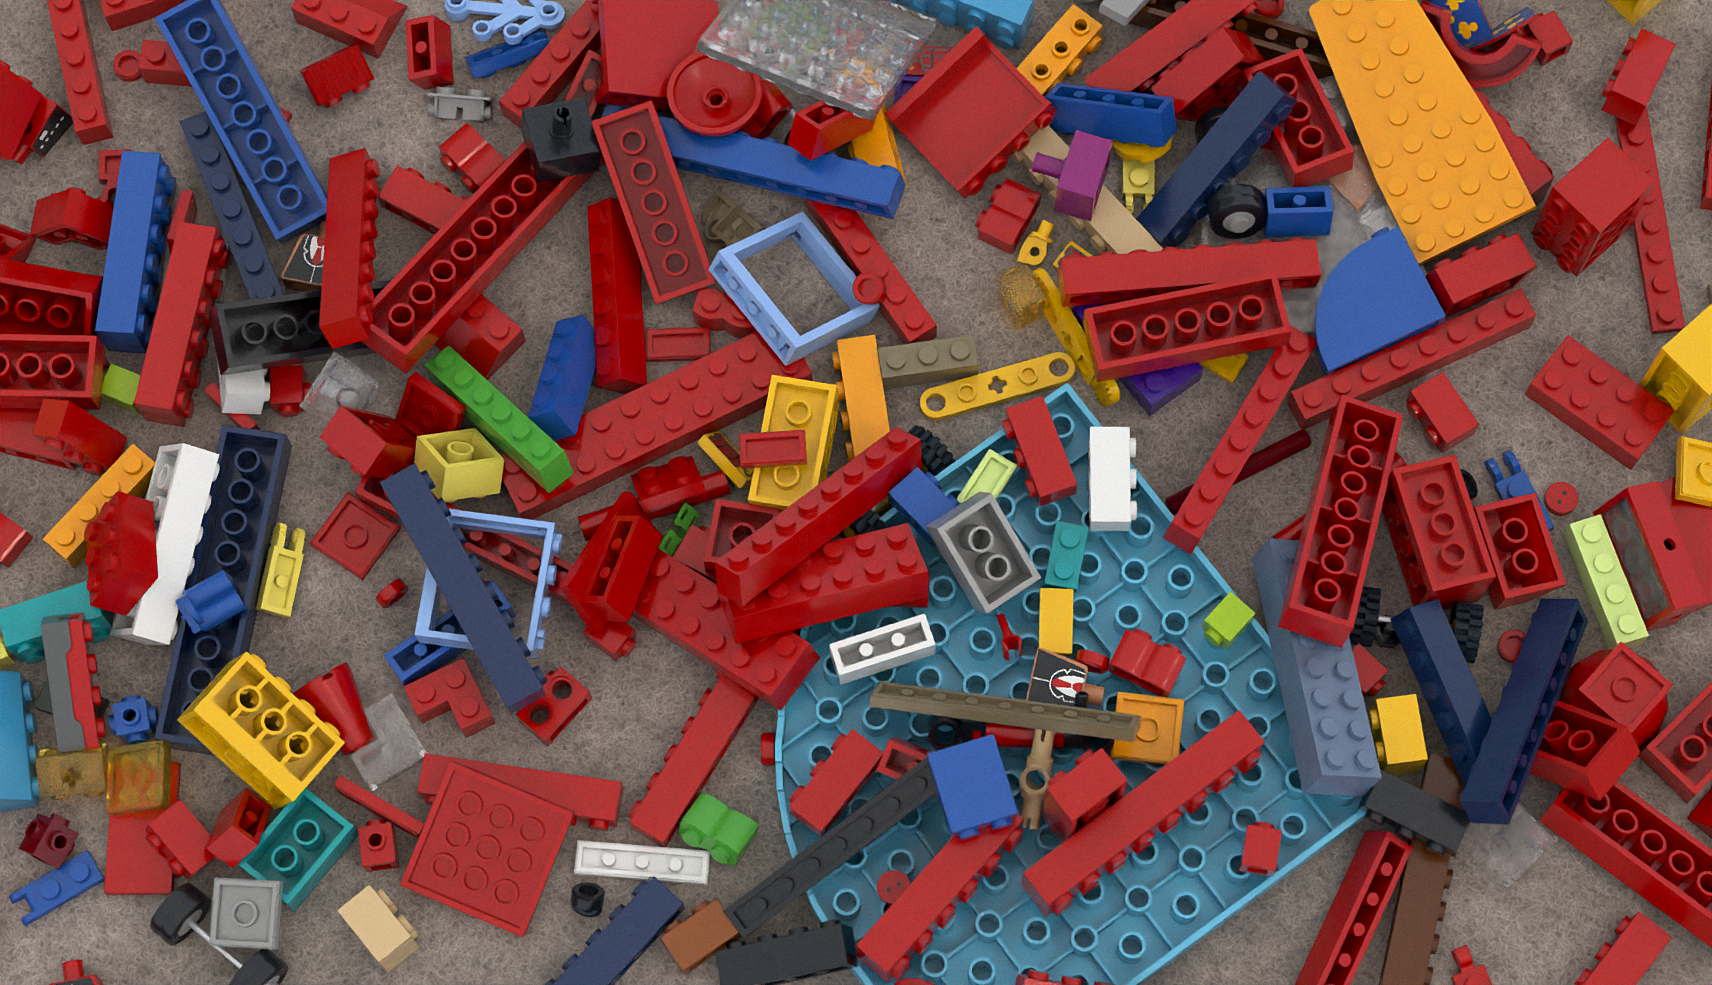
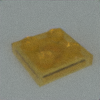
(138, 777)

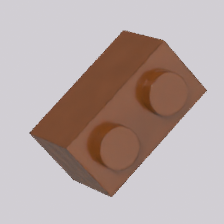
(699, 936)

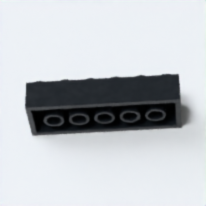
(274, 332)

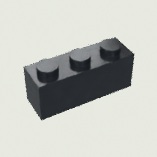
(1415, 814)

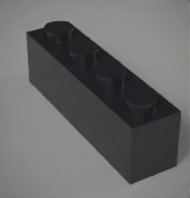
(789, 957)

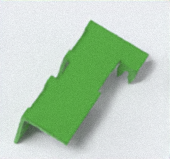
(683, 520)

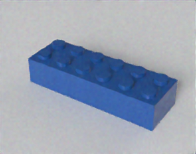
(135, 252)

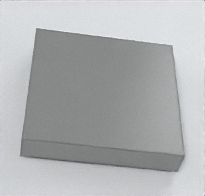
(246, 913)

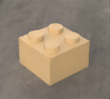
(373, 921)

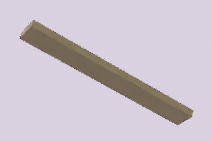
(1006, 711)

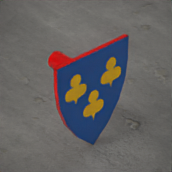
(1467, 20)
(1512, 24)

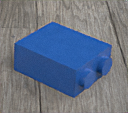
(972, 787)

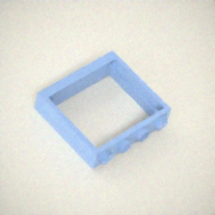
(763, 312)
(431, 593)

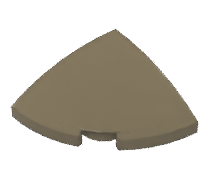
(724, 222)

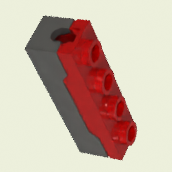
(71, 682)

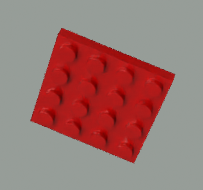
(487, 848)

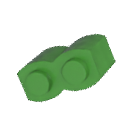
(718, 829)

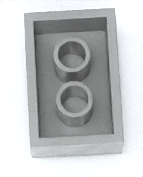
(983, 552)

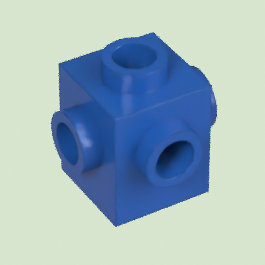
(139, 729)

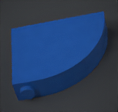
(1373, 302)

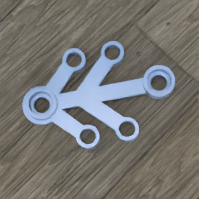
(506, 14)

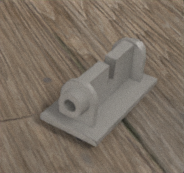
(447, 104)

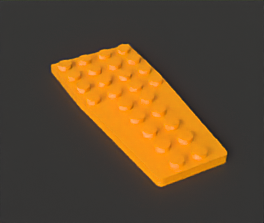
(1419, 125)

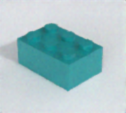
(22, 621)
(300, 847)

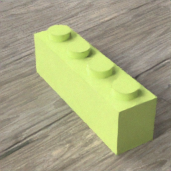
(1605, 583)

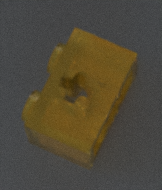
(1021, 296)
(59, 783)

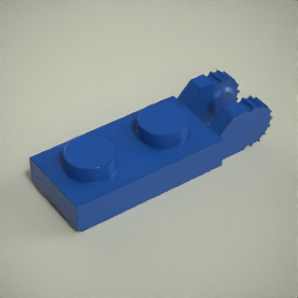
(1514, 485)

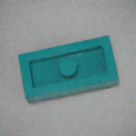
(1066, 556)

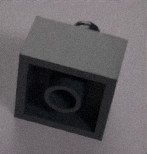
(560, 139)

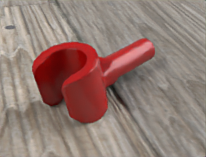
(1009, 640)

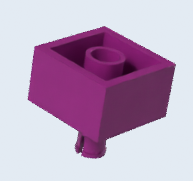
(1078, 175)

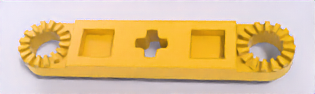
(1074, 339)
(1020, 380)

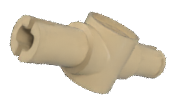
(1034, 794)

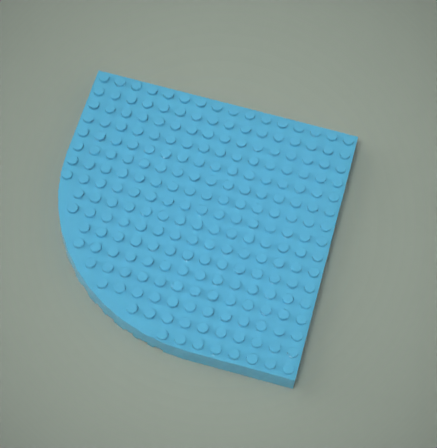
(1128, 581)

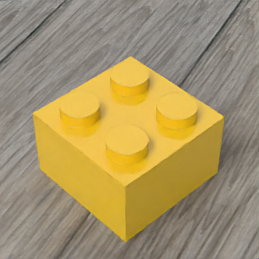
(1398, 734)

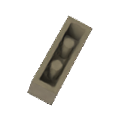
(928, 362)

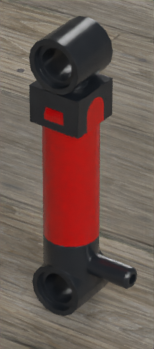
(1009, 735)

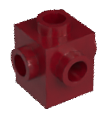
(49, 839)

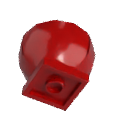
(1621, 689)

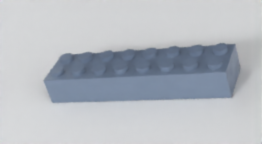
(1317, 691)

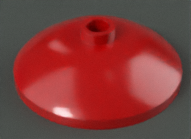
(703, 80)

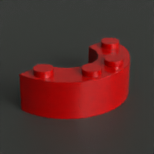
(1487, 67)

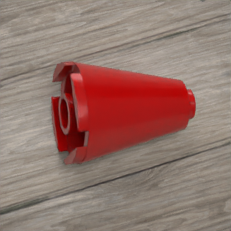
(340, 704)

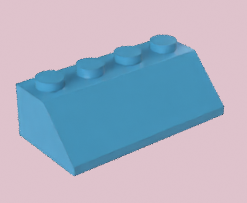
(17, 753)

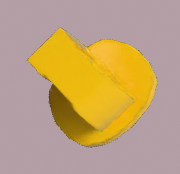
(1036, 240)

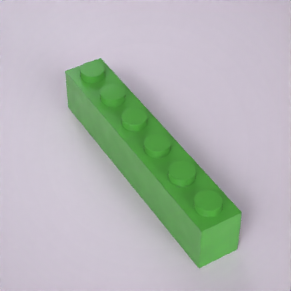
(500, 419)

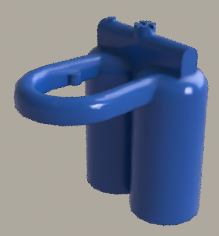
(210, 602)

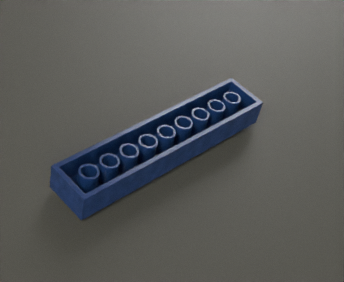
(235, 540)

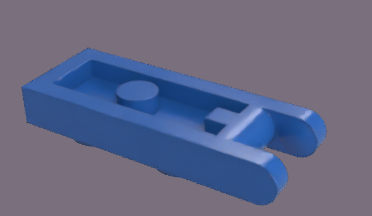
(487, 62)
(59, 886)

